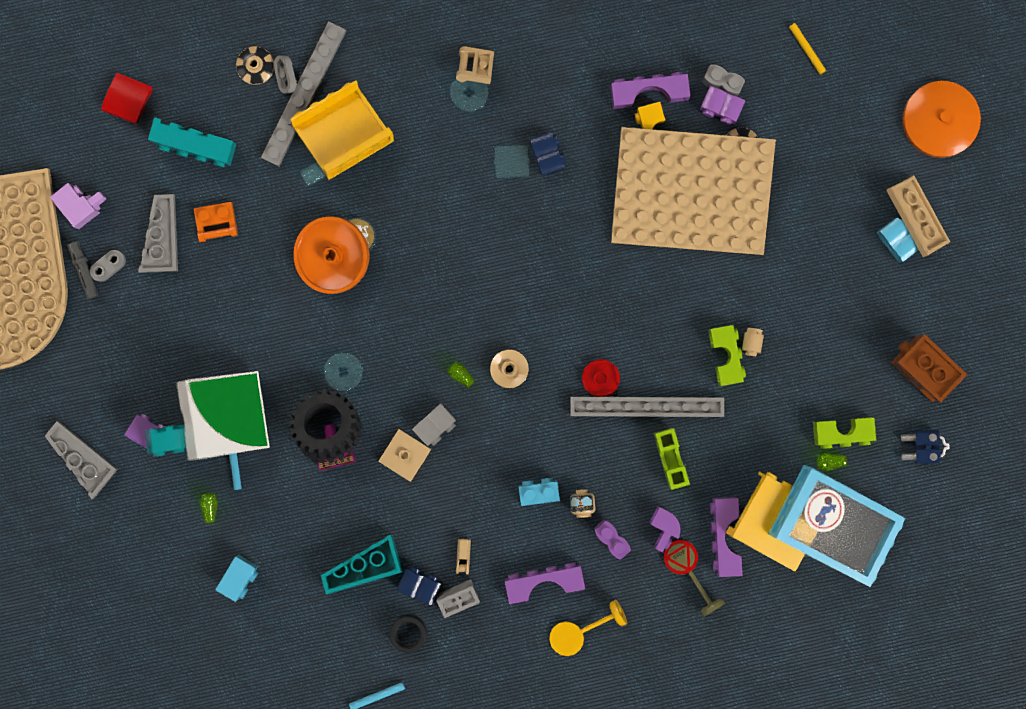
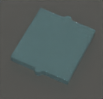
(511, 161)

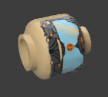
(582, 503)

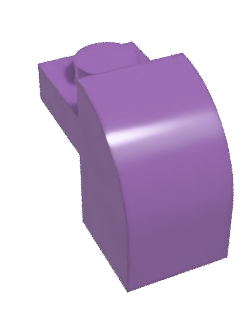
(668, 524)

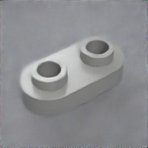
(285, 74)
(107, 266)

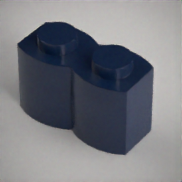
(547, 154)
(418, 585)

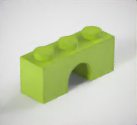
(732, 371)
(861, 431)
(670, 458)

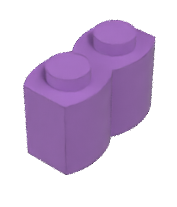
(722, 105)
(616, 544)

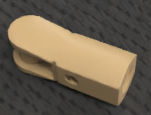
(463, 552)

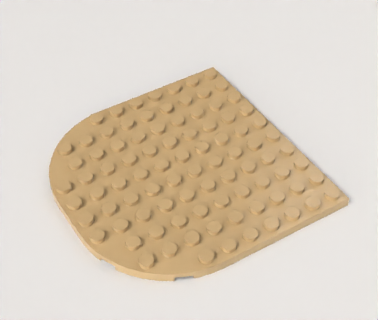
(30, 267)

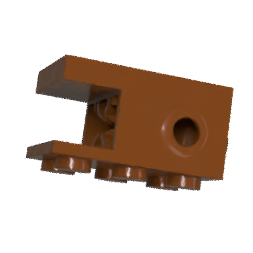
(928, 368)

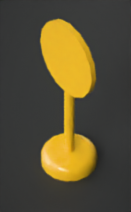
(568, 638)

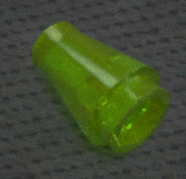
(459, 373)
(830, 461)
(209, 507)

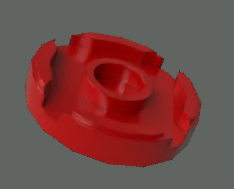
(600, 378)

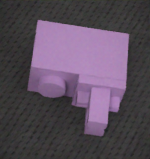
(75, 207)

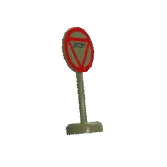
(682, 559)

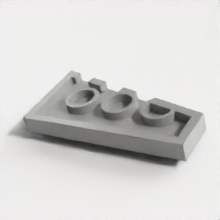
(161, 237)
(86, 463)

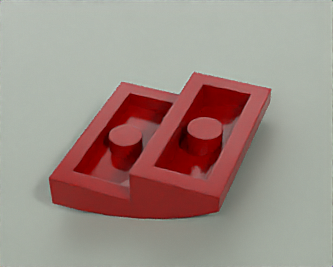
(126, 98)

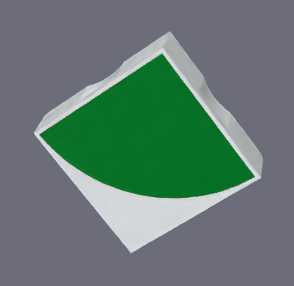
(223, 415)

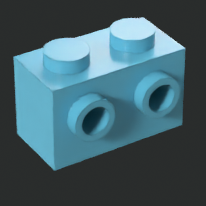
(538, 493)
(237, 578)

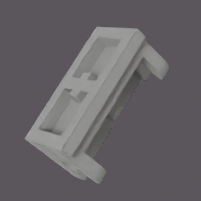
(457, 598)

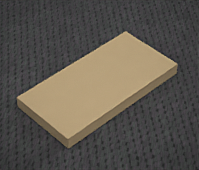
(918, 216)

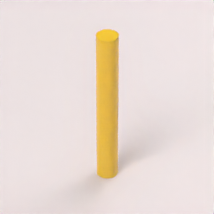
(807, 48)

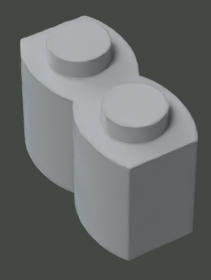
(719, 78)
(434, 425)

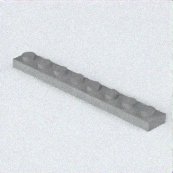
(304, 92)
(647, 406)

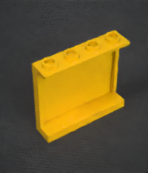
(341, 130)
(759, 518)

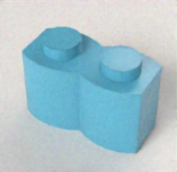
(898, 240)

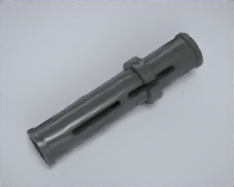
(81, 266)

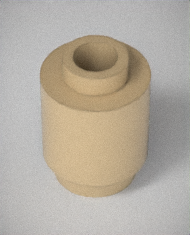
(752, 341)

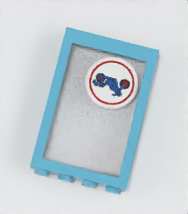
(837, 525)

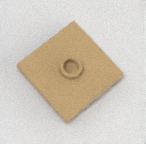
(404, 455)

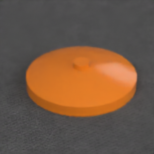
(941, 119)
(331, 255)

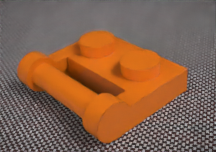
(215, 215)

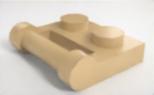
(481, 68)

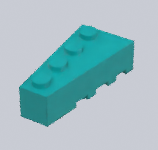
(192, 143)
(165, 439)
(367, 566)

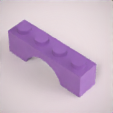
(673, 87)
(724, 512)
(568, 577)

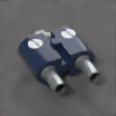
(926, 446)

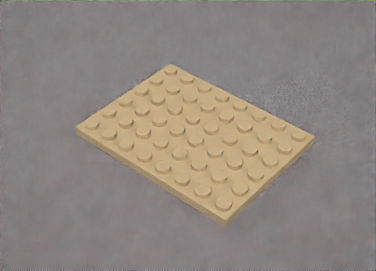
(692, 191)

